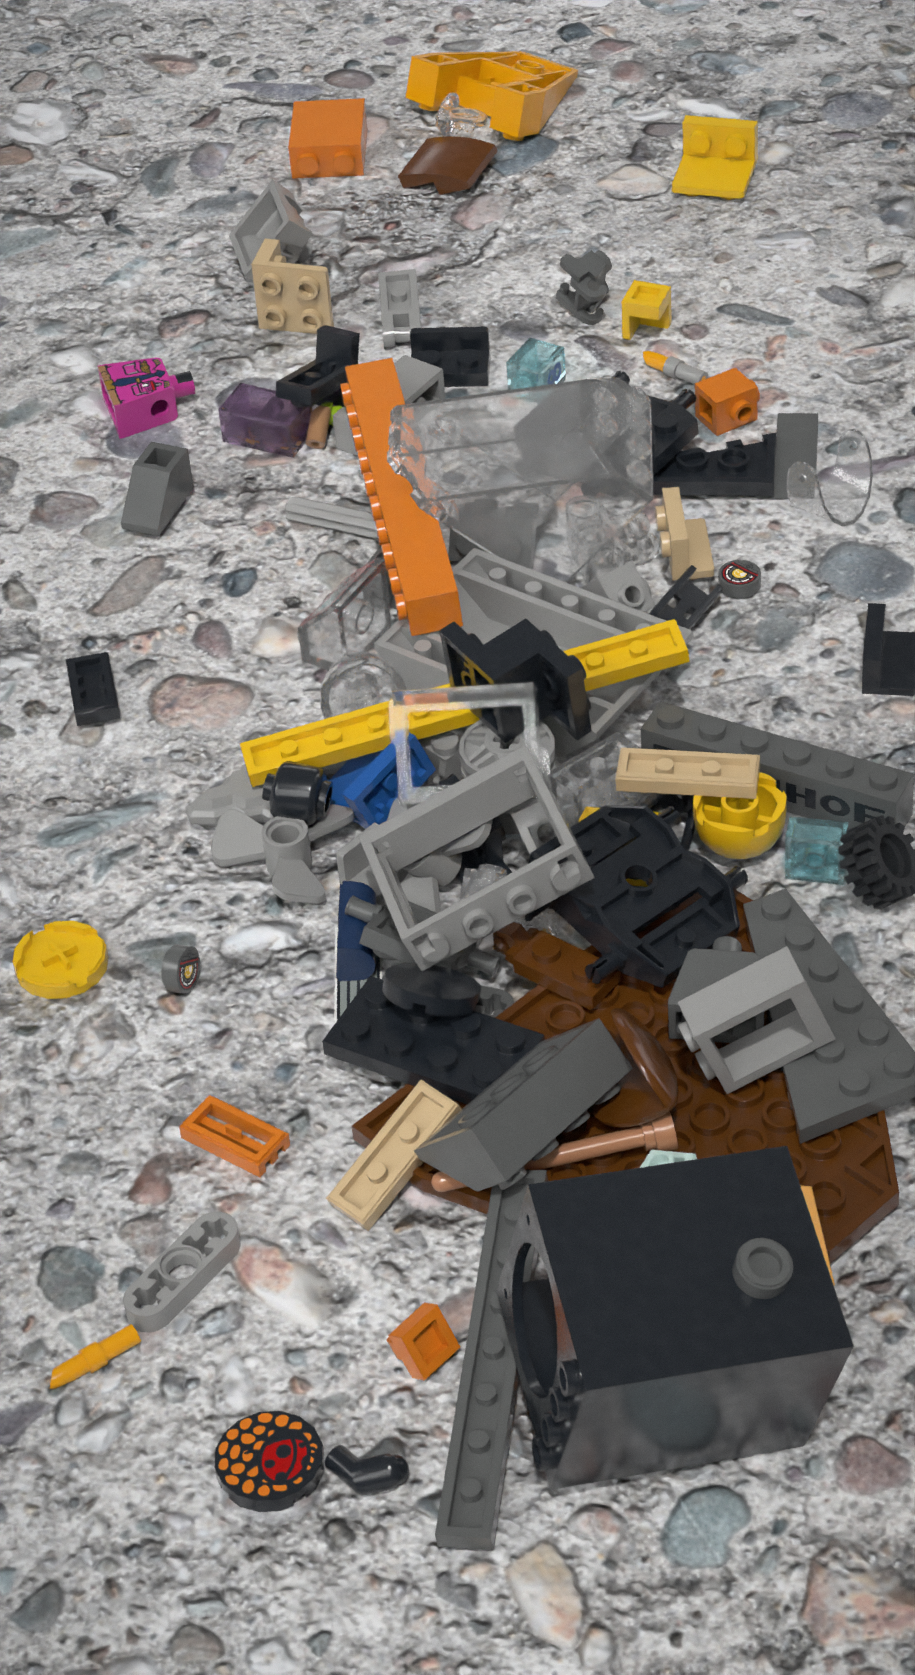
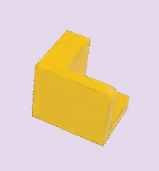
(645, 305)

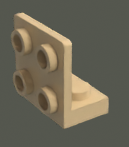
(288, 293)

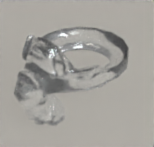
(449, 119)

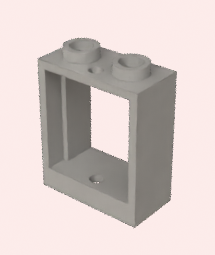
(741, 998)

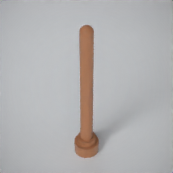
(656, 1135)

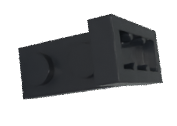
(321, 378)

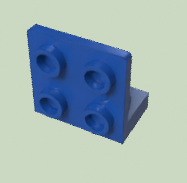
(371, 782)

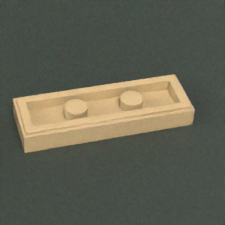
(688, 773)
(390, 1156)

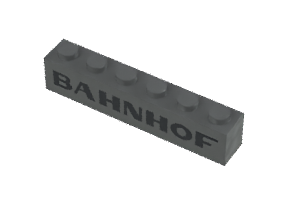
(814, 778)

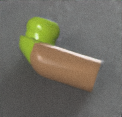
(318, 424)

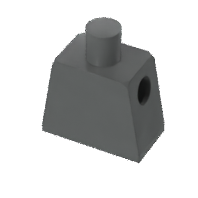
(703, 969)

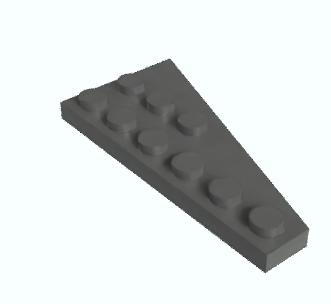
(868, 1060)

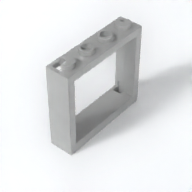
(451, 816)

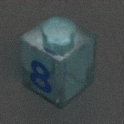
(536, 365)

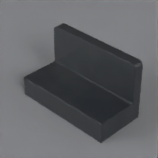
(887, 657)

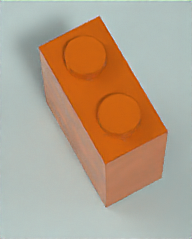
(328, 138)

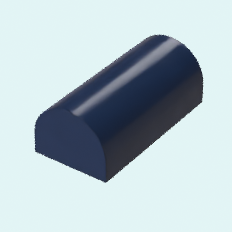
(353, 959)

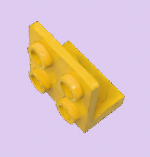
(716, 157)

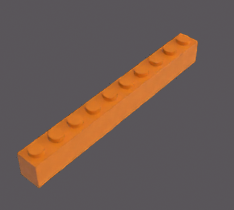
(408, 536)

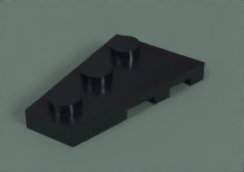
(729, 471)

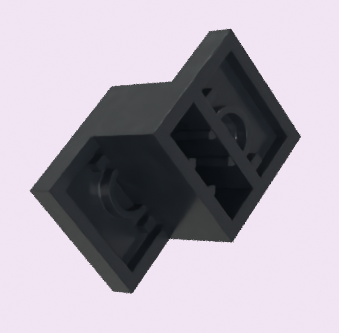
(520, 657)

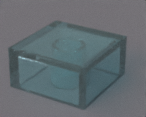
(813, 850)

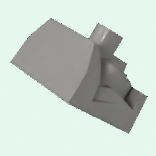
(272, 217)

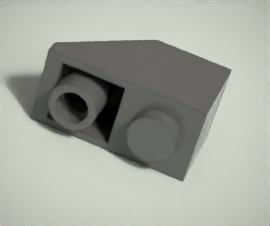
(157, 488)

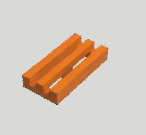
(228, 1141)

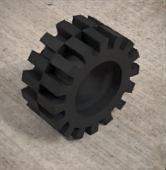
(879, 861)

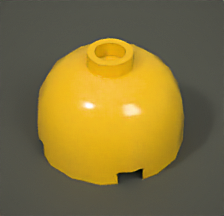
(742, 825)

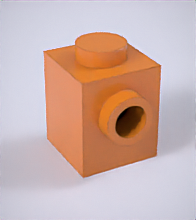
(726, 401)

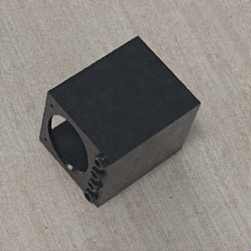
(641, 1337)

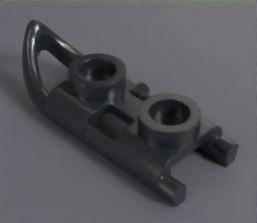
(688, 600)

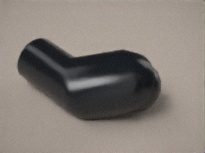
(367, 1474)

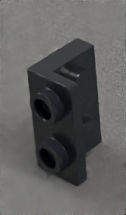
(457, 350)

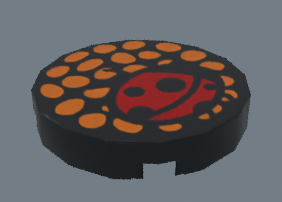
(269, 1461)

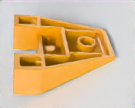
(508, 86)

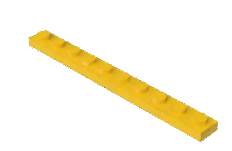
(369, 729)

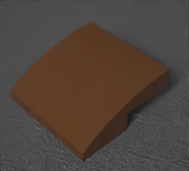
(448, 162)

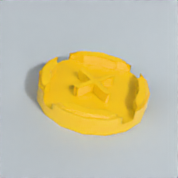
(60, 960)

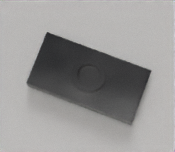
(92, 688)

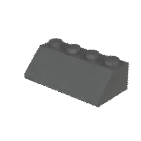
(528, 1108)

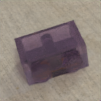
(263, 422)

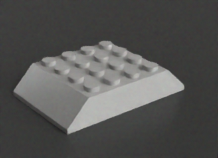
(500, 595)

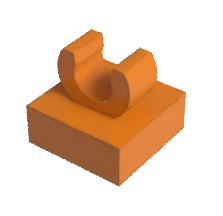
(423, 1341)

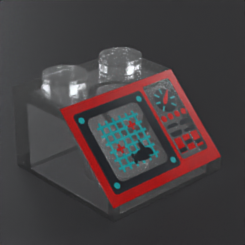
(347, 618)

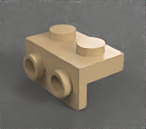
(682, 540)

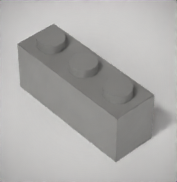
(418, 384)

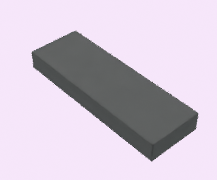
(794, 443)

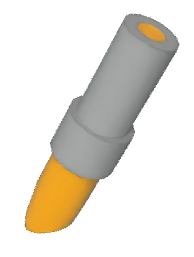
(674, 367)

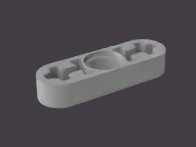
(179, 1292)

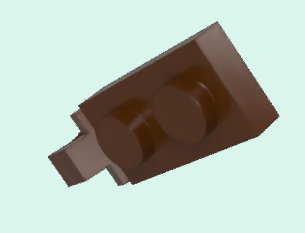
(552, 964)

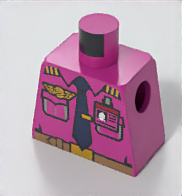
(142, 394)

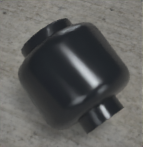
(298, 792)

